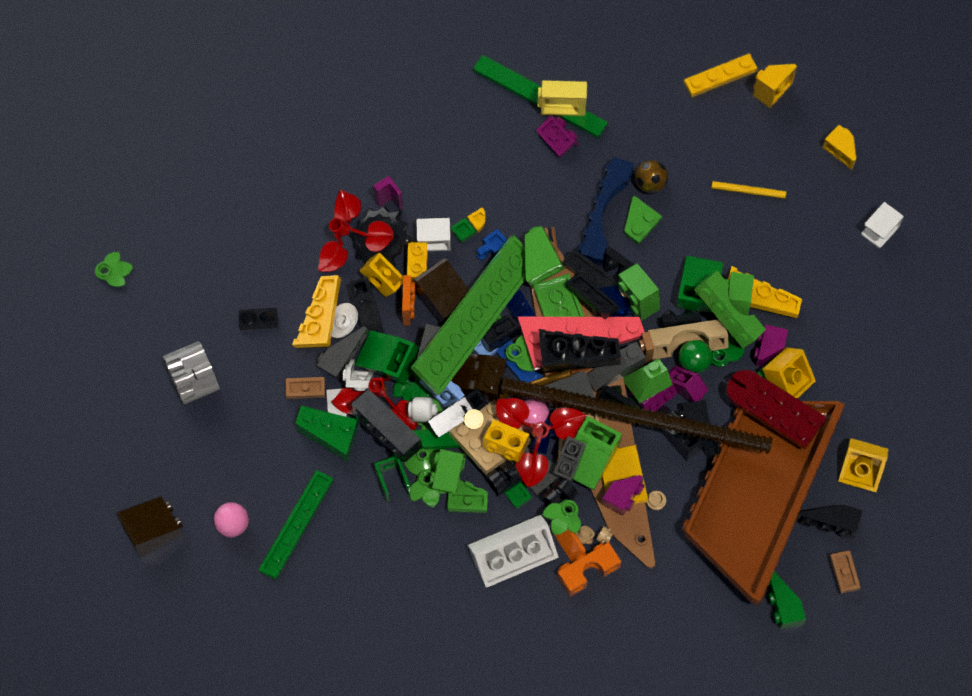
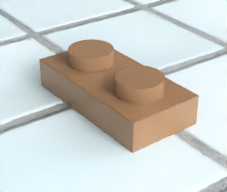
(646, 346)
(305, 388)
(845, 572)

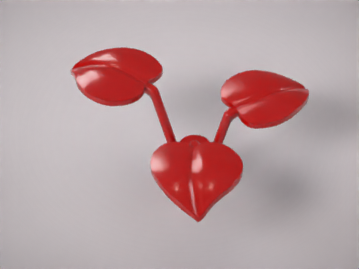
(346, 208)
(376, 385)
(564, 421)

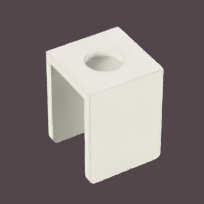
(882, 225)
(434, 233)

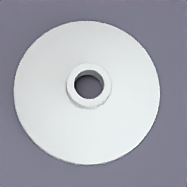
(345, 320)

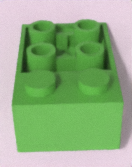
(599, 450)

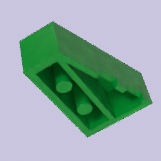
(329, 430)

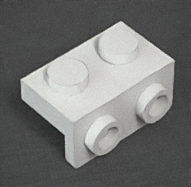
(356, 379)

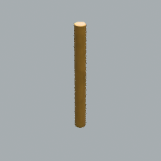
(545, 380)

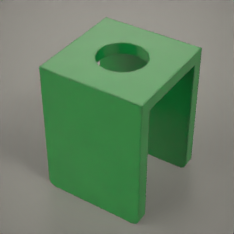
(380, 467)

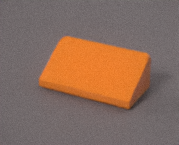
(571, 545)

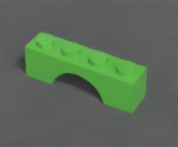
(714, 293)

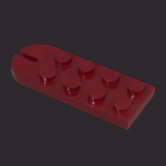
(774, 407)

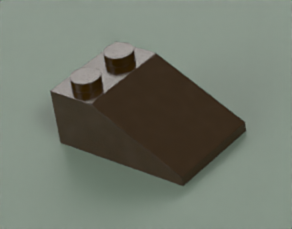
(481, 372)

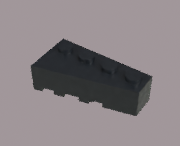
(575, 351)
(386, 426)

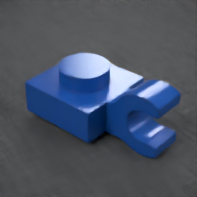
(492, 243)

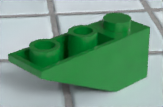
(786, 604)

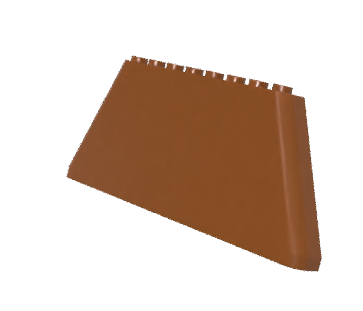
(755, 500)

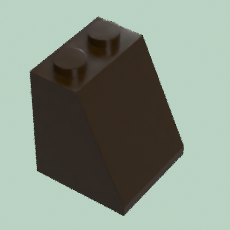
(441, 289)
(150, 525)

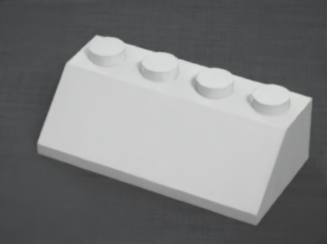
(513, 551)

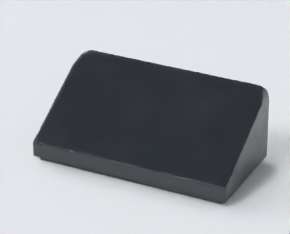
(501, 332)

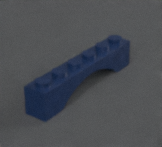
(616, 180)

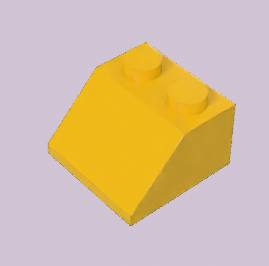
(773, 82)
(790, 372)
(863, 465)

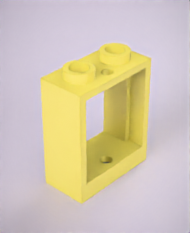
(562, 98)

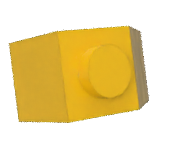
(841, 145)

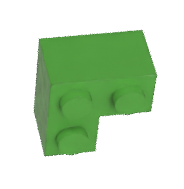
(641, 291)
(740, 291)
(448, 470)

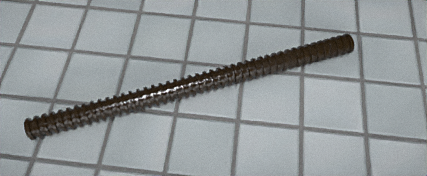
(638, 415)

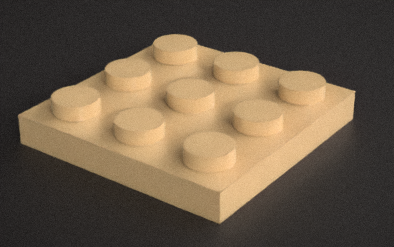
(472, 440)

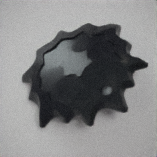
(395, 246)

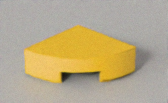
(477, 219)

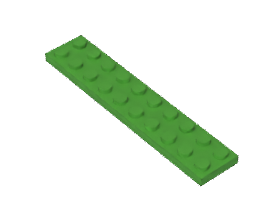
(472, 317)

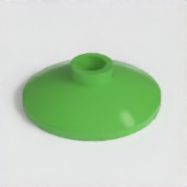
(417, 464)

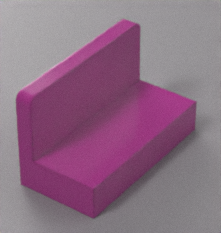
(386, 191)

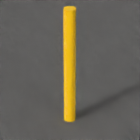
(748, 189)

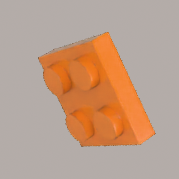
(408, 309)

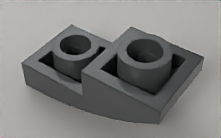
(570, 458)

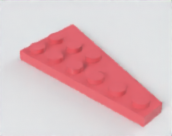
(621, 328)

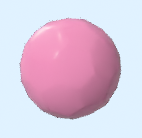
(537, 413)
(231, 519)

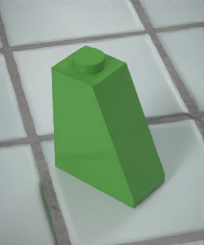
(540, 256)

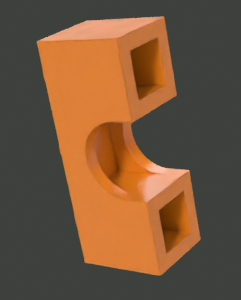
(602, 558)

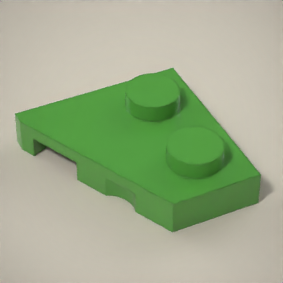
(640, 221)
(468, 499)

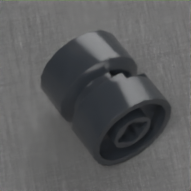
(497, 481)
(561, 491)

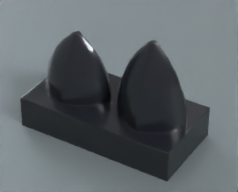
(614, 259)
(258, 318)
(671, 319)
(614, 393)

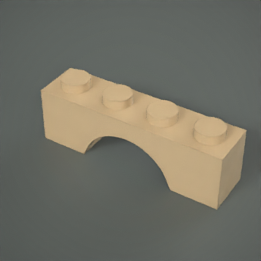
(669, 338)

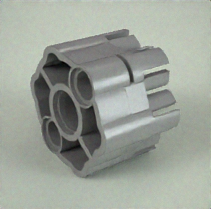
(191, 372)

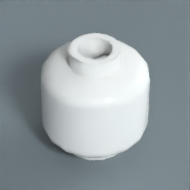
(422, 409)

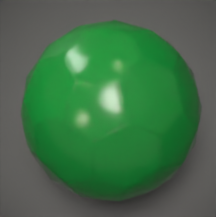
(695, 356)

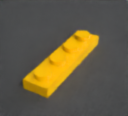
(720, 75)

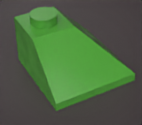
(648, 380)

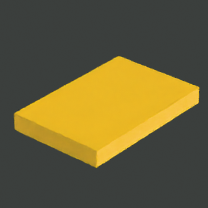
(622, 466)

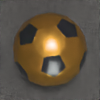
(651, 176)

